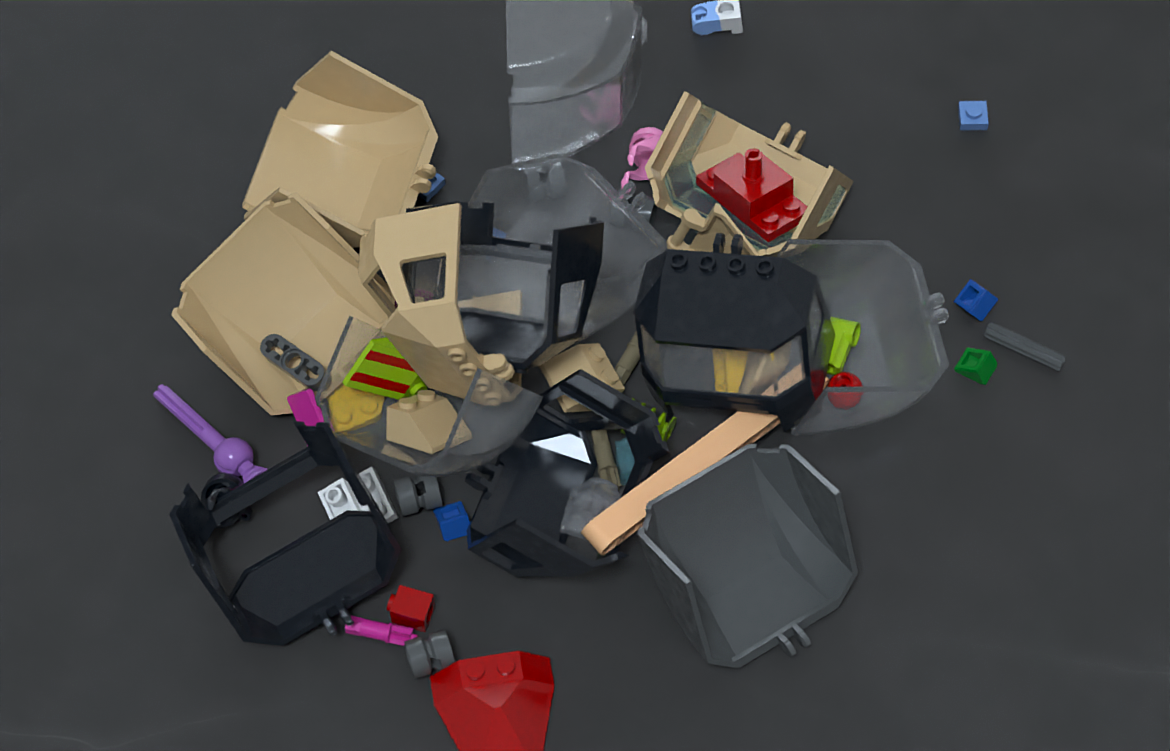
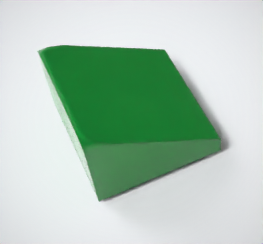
(976, 365)

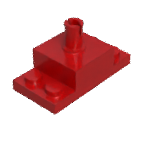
(755, 193)

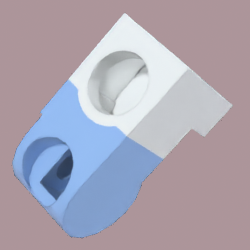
(716, 16)

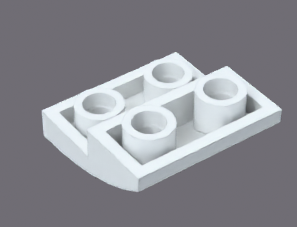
(340, 497)

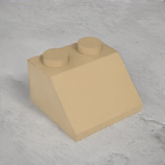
(582, 356)
(421, 421)

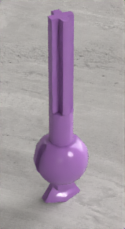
(230, 454)

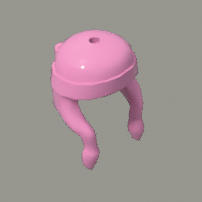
(640, 149)

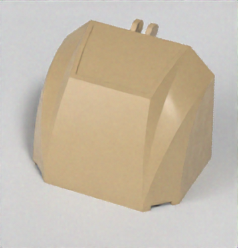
(346, 148)
(280, 277)

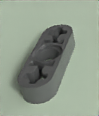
(291, 351)

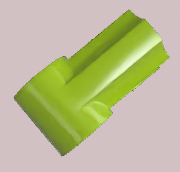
(846, 336)

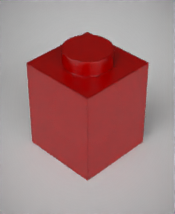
(411, 608)

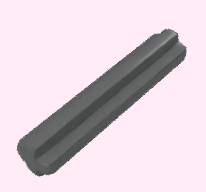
(1025, 346)

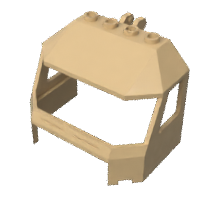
(431, 331)

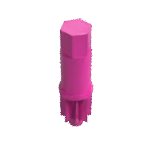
(381, 631)

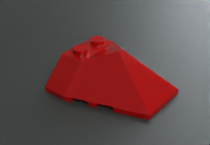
(496, 701)

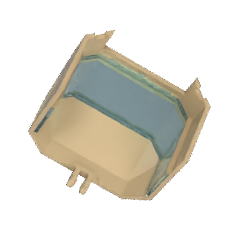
(703, 137)

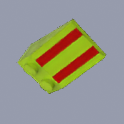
(384, 372)

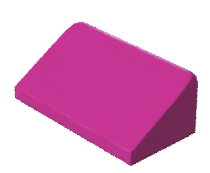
(305, 408)

